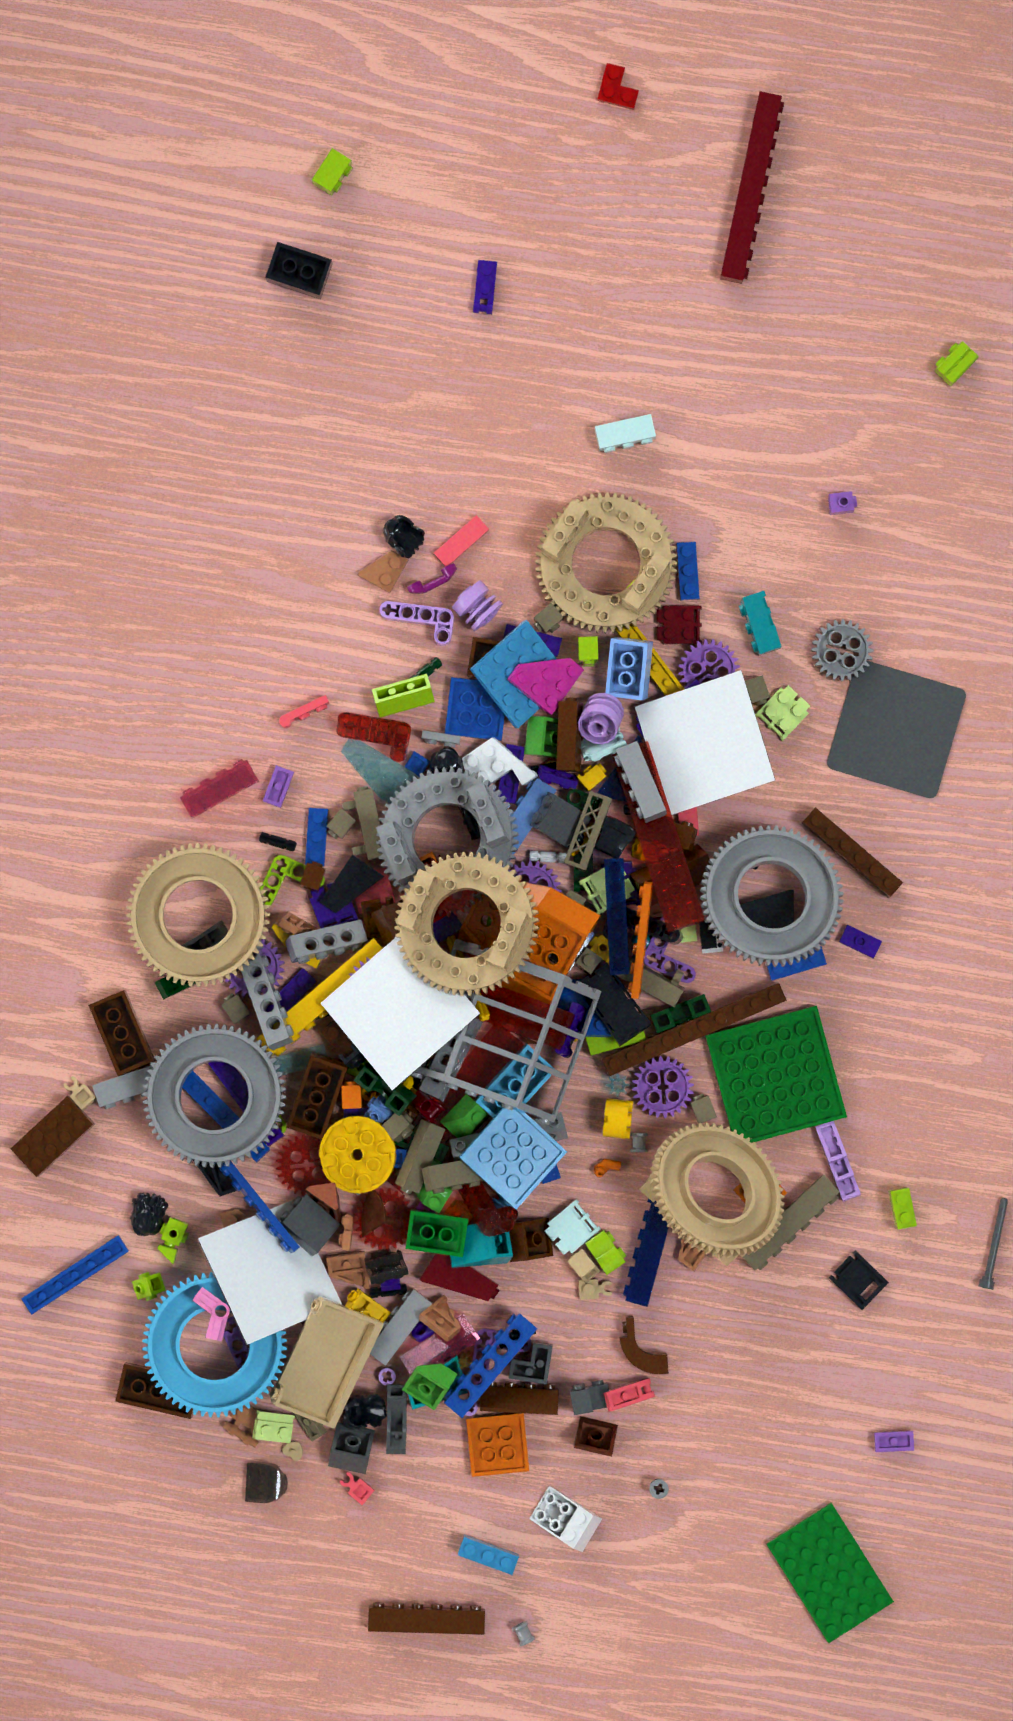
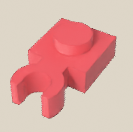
(359, 1490)

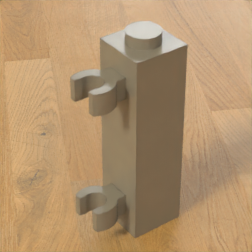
(368, 819)
(658, 985)
(419, 1156)

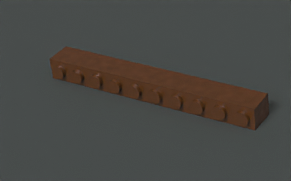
(694, 1029)

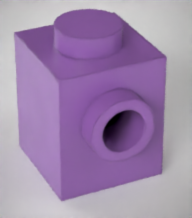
(842, 503)

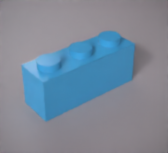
(488, 1554)

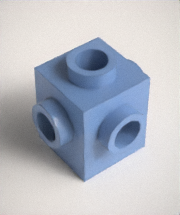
(377, 1109)

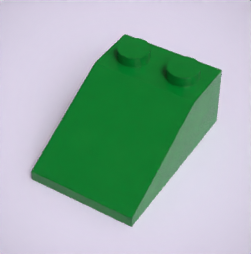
(436, 1233)

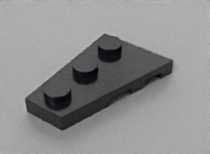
(351, 882)

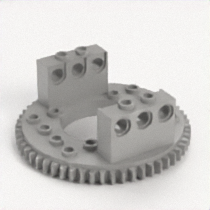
(439, 790)
(805, 863)
(166, 1088)

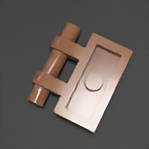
(345, 1238)
(246, 1418)

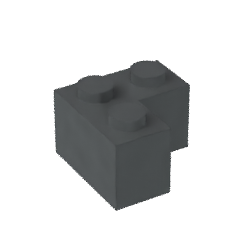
(536, 1369)
(588, 1398)

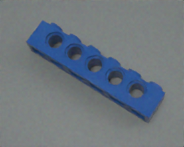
(462, 1406)

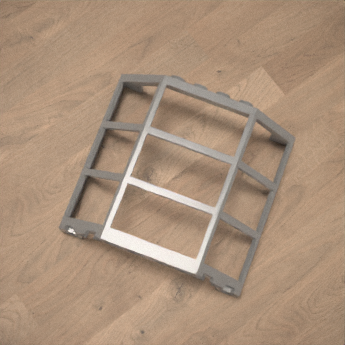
(491, 1097)

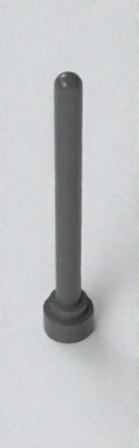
(987, 1280)

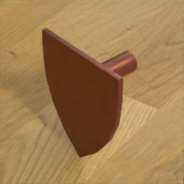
(373, 1213)

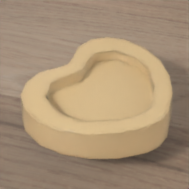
(293, 1450)

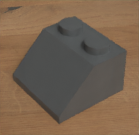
(351, 1448)

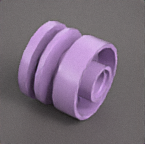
(474, 602)
(601, 718)

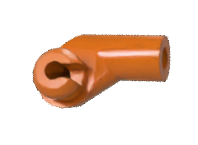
(605, 1165)

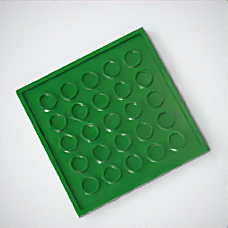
(776, 1075)

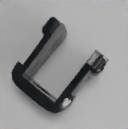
(614, 837)

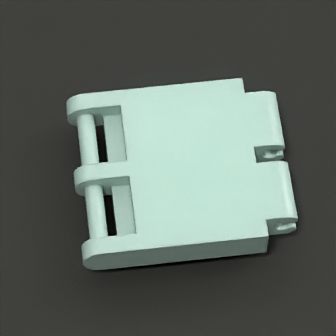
(596, 751)
(571, 1228)

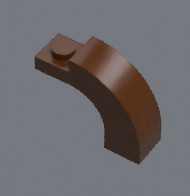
(640, 1359)

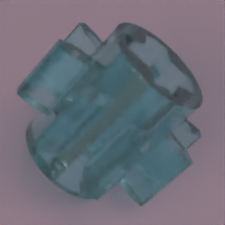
(618, 1090)

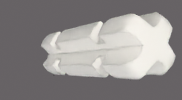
(547, 856)

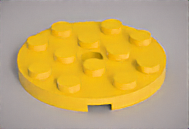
(338, 1159)

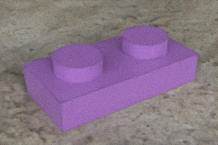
(278, 786)
(894, 1441)

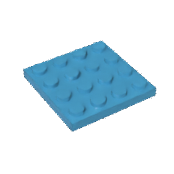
(493, 670)
(513, 1155)

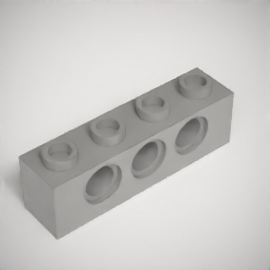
(352, 930)

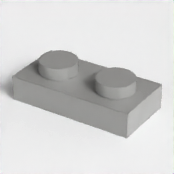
(447, 739)

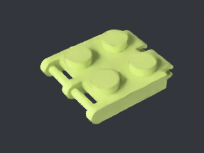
(784, 711)
(597, 884)

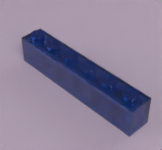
(616, 916)
(646, 1257)

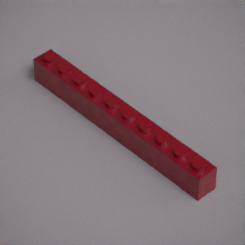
(751, 187)

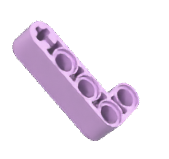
(416, 617)

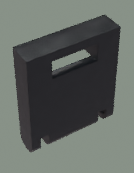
(856, 1277)

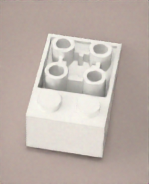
(565, 1519)

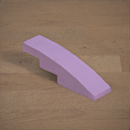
(838, 1161)

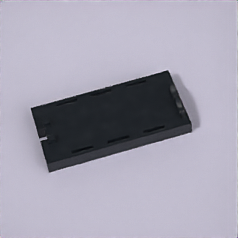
(615, 1006)

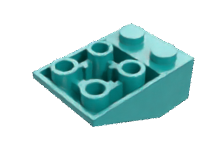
(483, 1249)

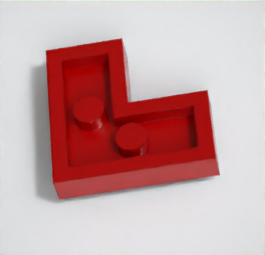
(612, 91)

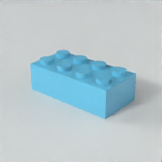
(510, 1079)

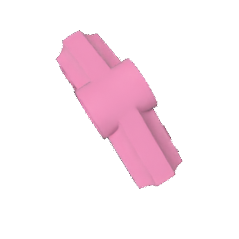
(217, 1323)

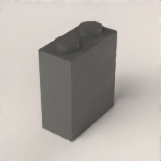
(558, 819)
(309, 1224)

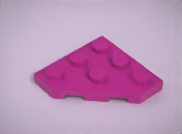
(546, 681)

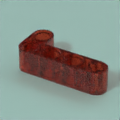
(376, 730)
(488, 1218)

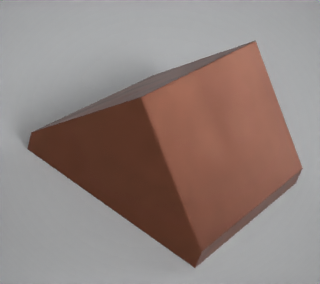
(327, 1198)
(595, 1436)

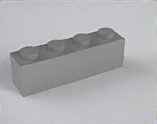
(640, 781)
(121, 1088)
(400, 1326)

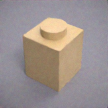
(583, 1265)

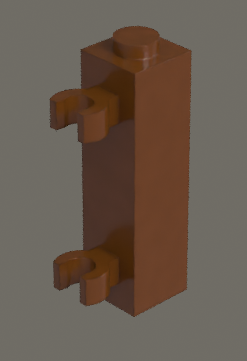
(569, 736)

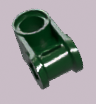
(583, 798)

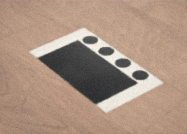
(708, 941)

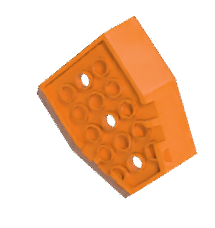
(561, 931)

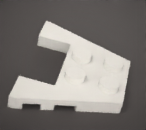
(494, 761)

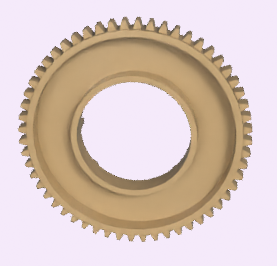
(606, 610)
(150, 904)
(505, 954)
(671, 1191)

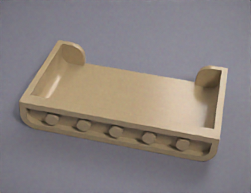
(325, 1362)

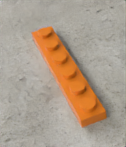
(640, 947)

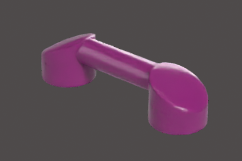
(418, 588)

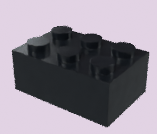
(299, 270)

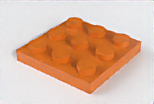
(497, 1444)

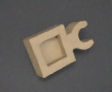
(81, 1095)
(592, 1289)

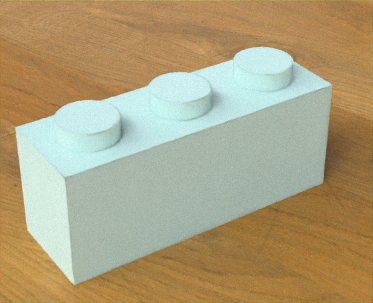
(625, 433)

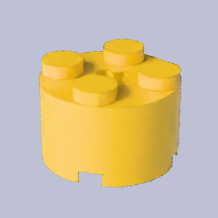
(617, 1118)

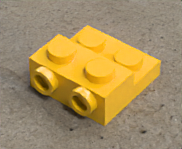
(366, 1305)

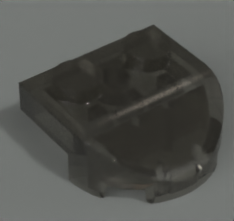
(385, 1266)
(264, 1483)

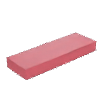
(461, 541)

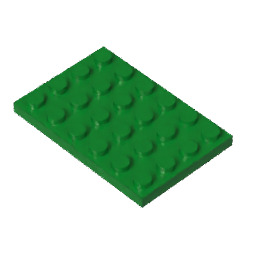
(829, 1572)

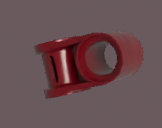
(426, 1106)

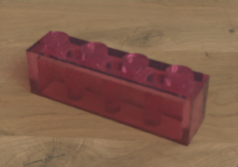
(219, 789)
(437, 1350)

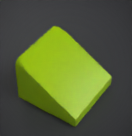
(169, 1252)

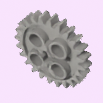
(846, 633)

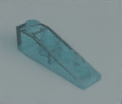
(378, 770)

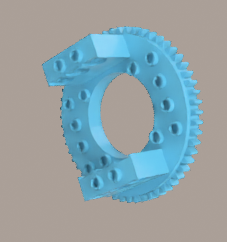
(180, 1381)

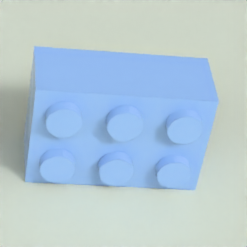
(629, 668)

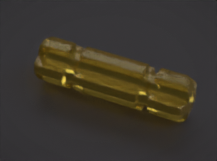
(465, 1359)

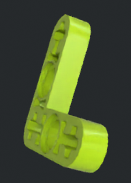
(287, 871)

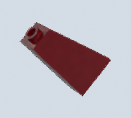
(460, 1279)

